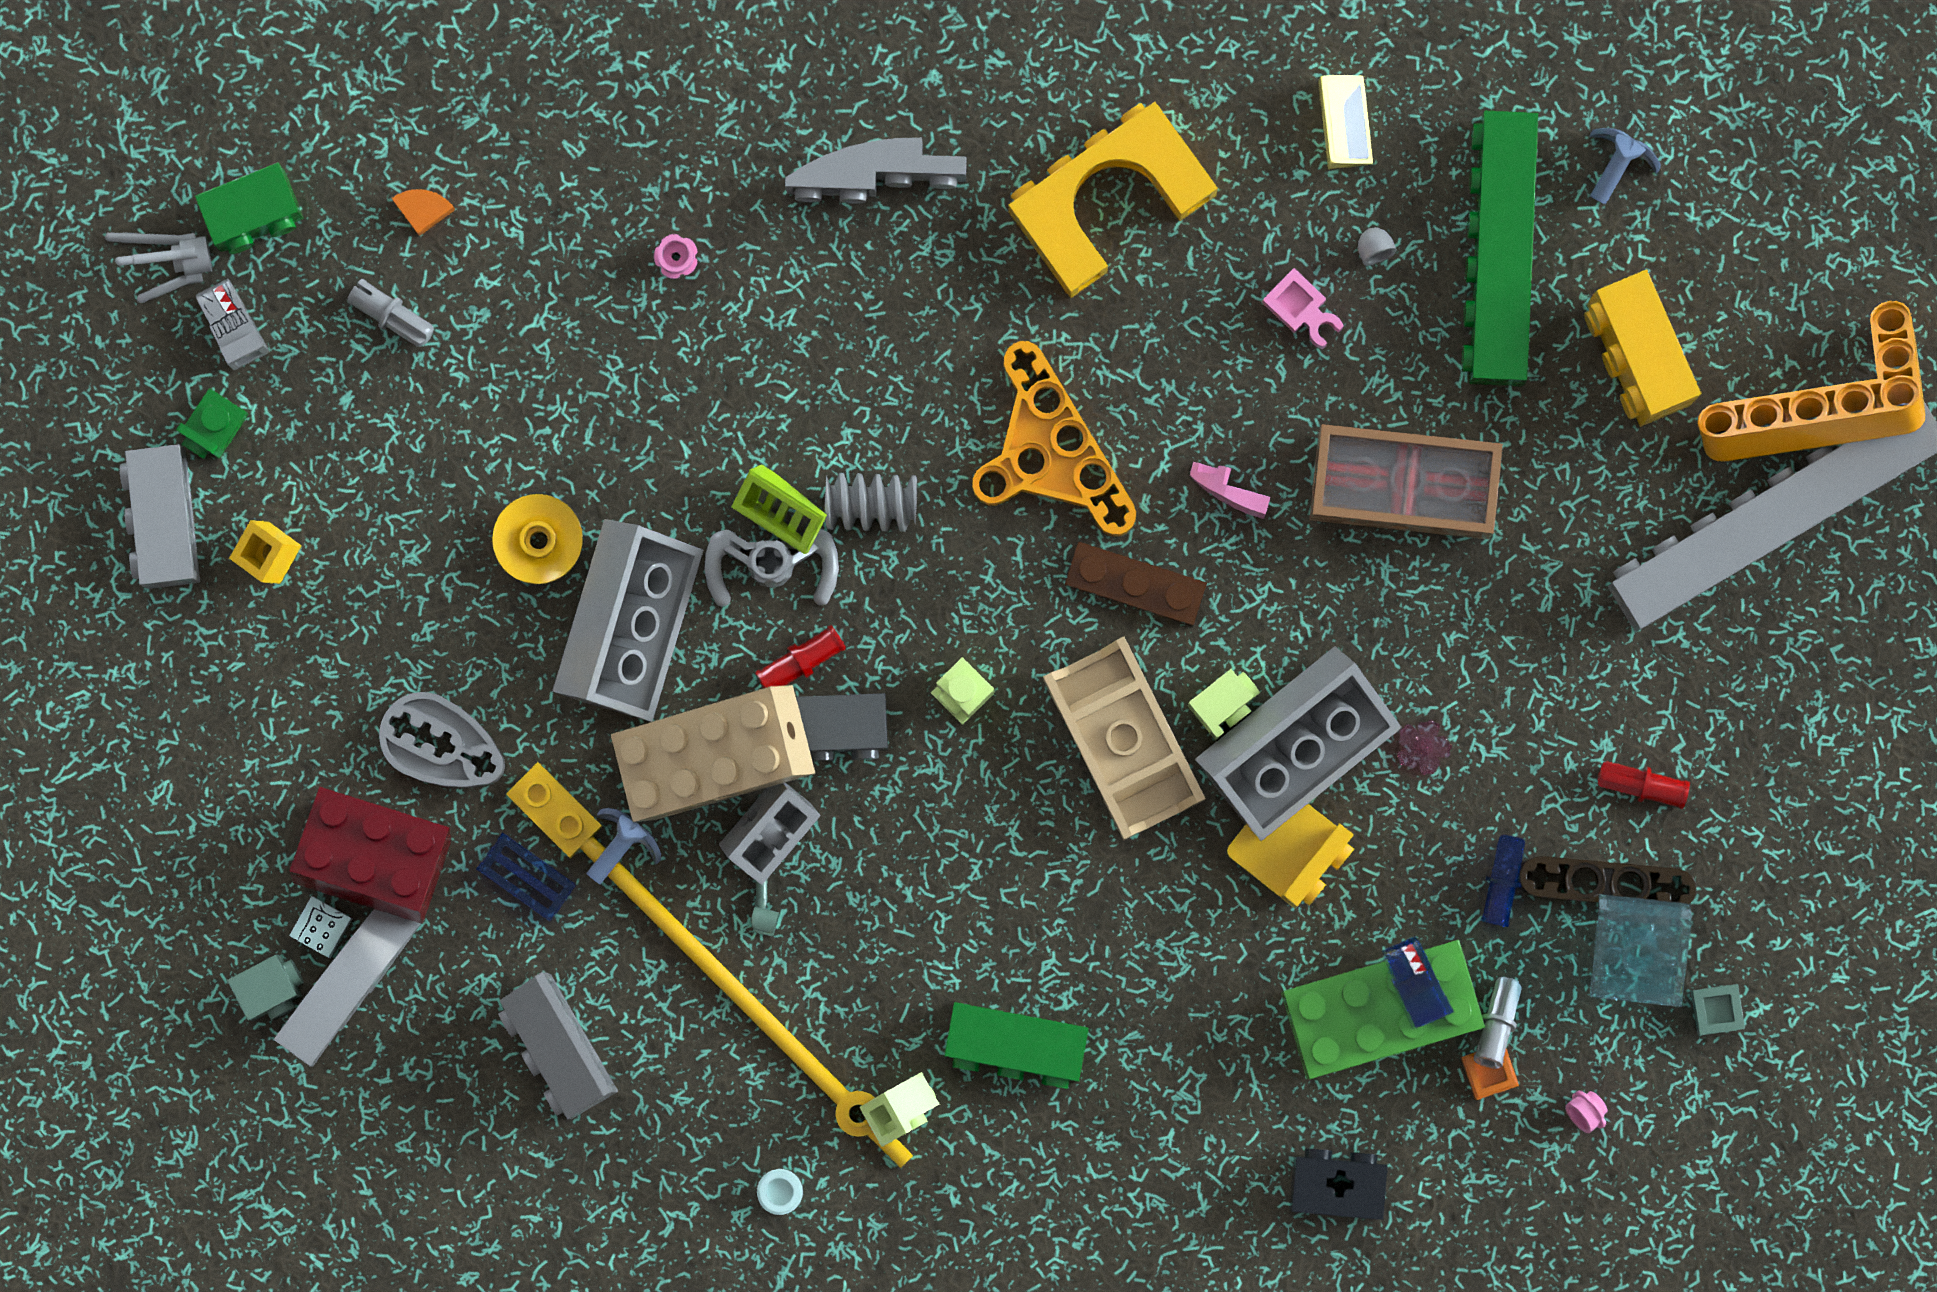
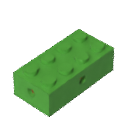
(1362, 1019)

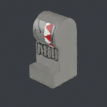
(231, 325)

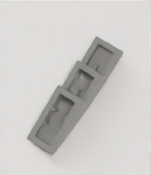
(345, 985)

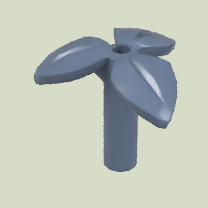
(1626, 150)
(628, 834)

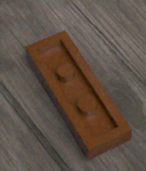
(1135, 584)

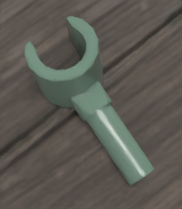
(763, 920)

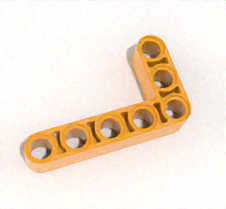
(1830, 404)

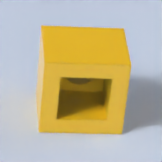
(265, 552)

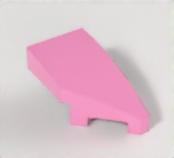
(1215, 482)

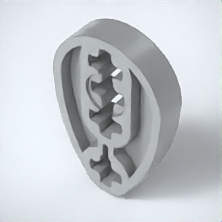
(445, 717)

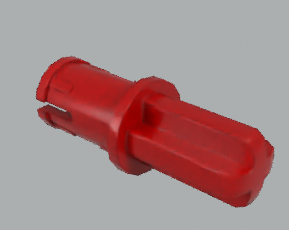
(1643, 784)

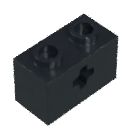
(1312, 1196)

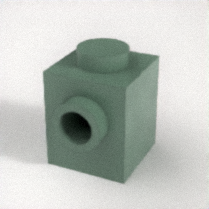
(267, 988)

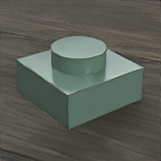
(1717, 1009)

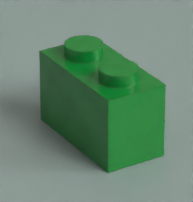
(250, 209)

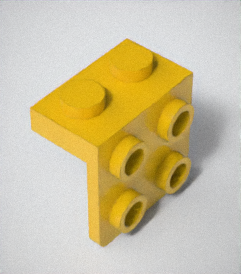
(1293, 855)

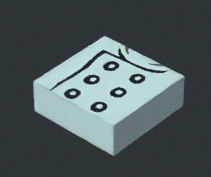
(321, 927)

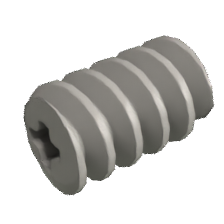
(870, 502)

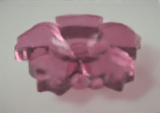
(1423, 747)

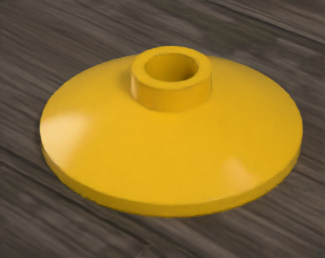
(537, 515)

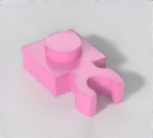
(1297, 303)

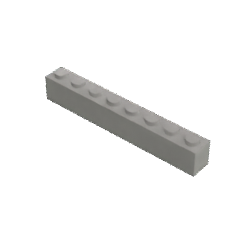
(1765, 521)

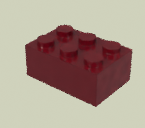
(370, 855)

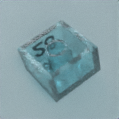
(1640, 950)

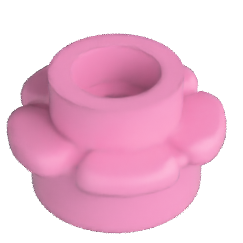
(676, 244)
(1586, 1111)

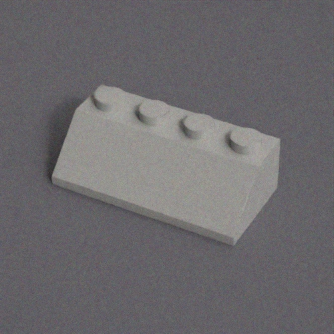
(628, 619)
(1298, 743)

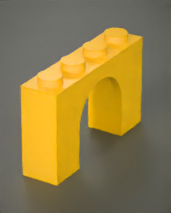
(1141, 143)

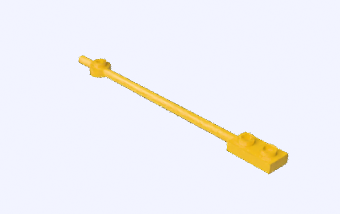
(574, 829)

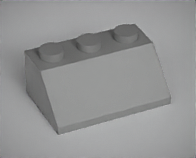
(556, 1046)

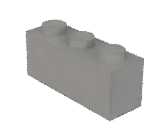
(160, 517)

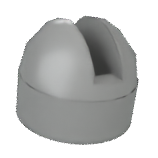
(1375, 246)

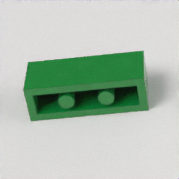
(1016, 1044)

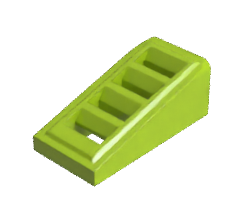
(749, 506)

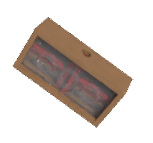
(1406, 481)

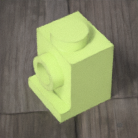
(962, 691)
(1224, 702)
(899, 1109)

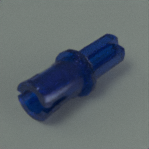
(1503, 880)

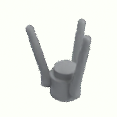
(188, 255)

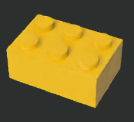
(1641, 349)

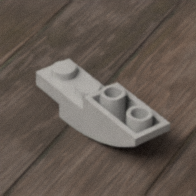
(855, 171)

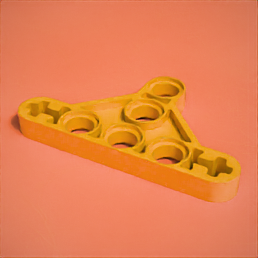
(1061, 469)

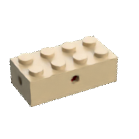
(713, 753)

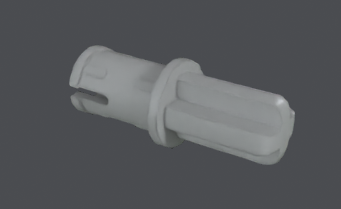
(390, 313)
(1498, 1023)

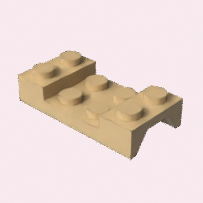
(1124, 738)

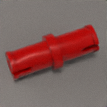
(801, 659)

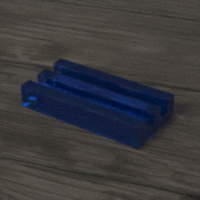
(495, 855)

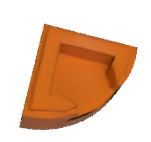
(423, 208)

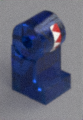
(1416, 983)

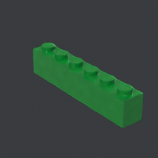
(1502, 248)

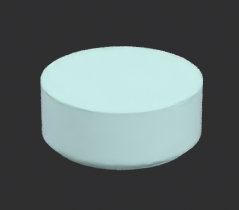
(779, 1191)

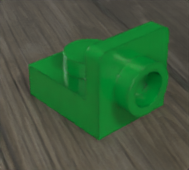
(212, 425)

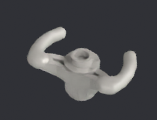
(769, 563)

